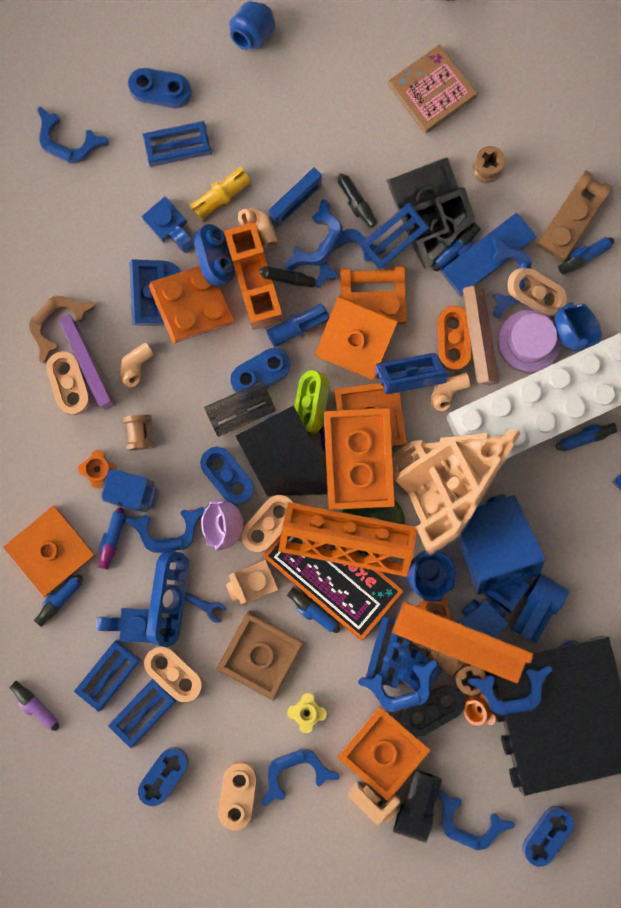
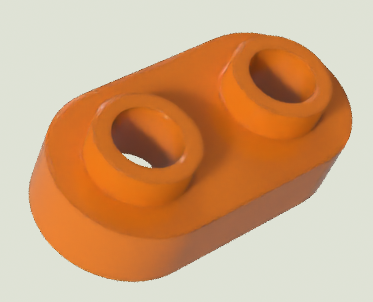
(453, 339)

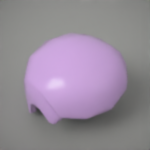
(222, 524)

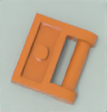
(387, 302)

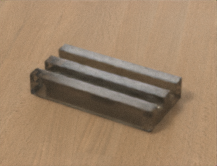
(237, 405)

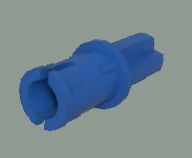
(297, 325)

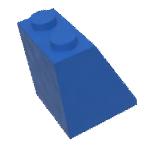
(499, 545)

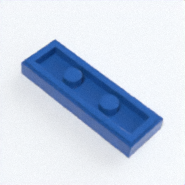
(477, 261)

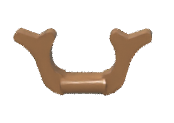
(49, 308)

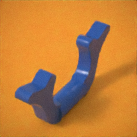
(71, 156)
(349, 235)
(323, 254)
(522, 260)
(170, 544)
(405, 701)
(516, 705)
(289, 760)
(464, 837)

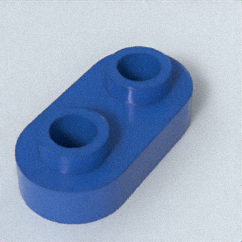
(158, 88)
(214, 255)
(259, 369)
(226, 476)

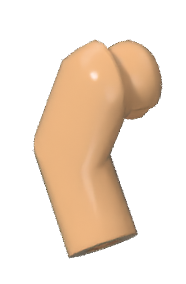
(263, 224)
(131, 365)
(443, 393)

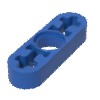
(175, 610)

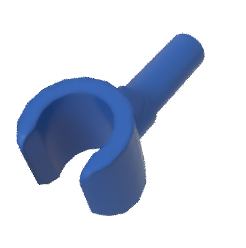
(205, 606)

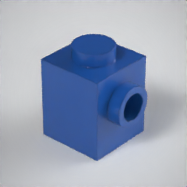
(484, 617)

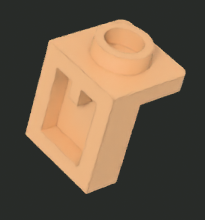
(251, 583)
(368, 801)

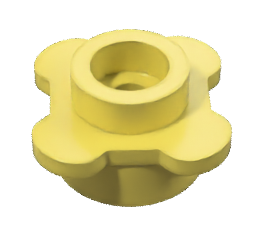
(306, 722)

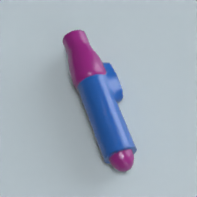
(110, 539)

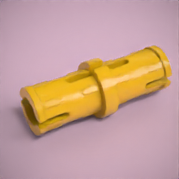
(220, 193)

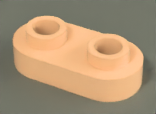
(534, 291)
(68, 384)
(267, 523)
(171, 676)
(237, 796)

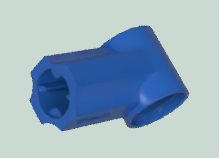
(543, 600)

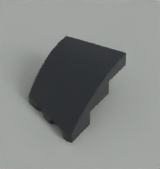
(437, 201)
(284, 456)

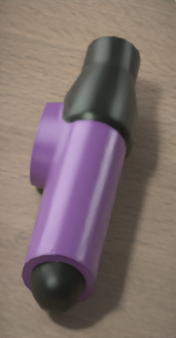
(32, 705)

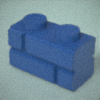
(129, 491)

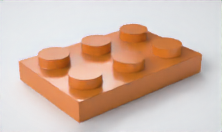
(359, 458)

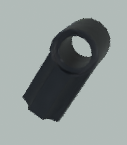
(416, 814)

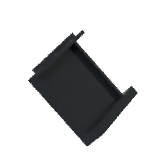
(576, 724)

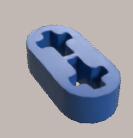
(157, 772)
(554, 841)

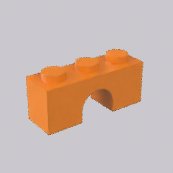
(257, 292)

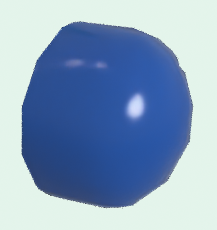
(577, 327)
(431, 575)

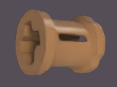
(485, 155)
(138, 432)
(461, 674)

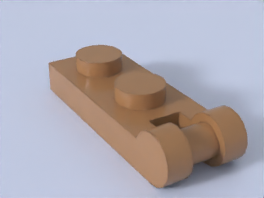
(573, 217)

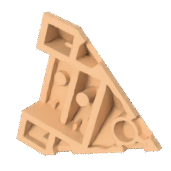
(449, 480)

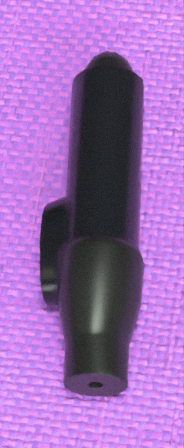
(356, 203)
(294, 278)

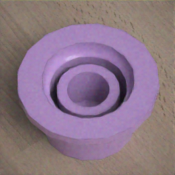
(528, 341)

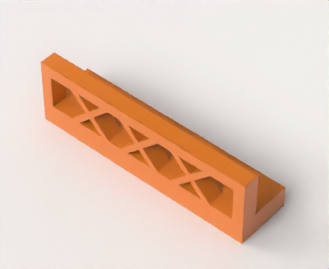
(347, 534)
(461, 642)

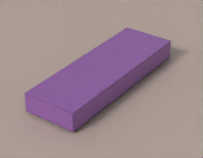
(86, 362)

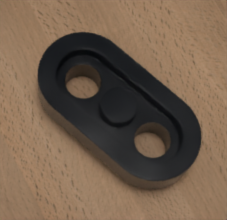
(433, 712)

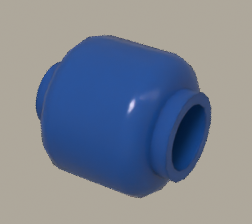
(252, 25)

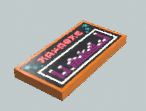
(348, 593)

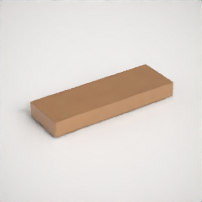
(480, 335)

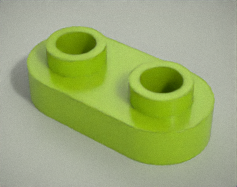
(312, 400)

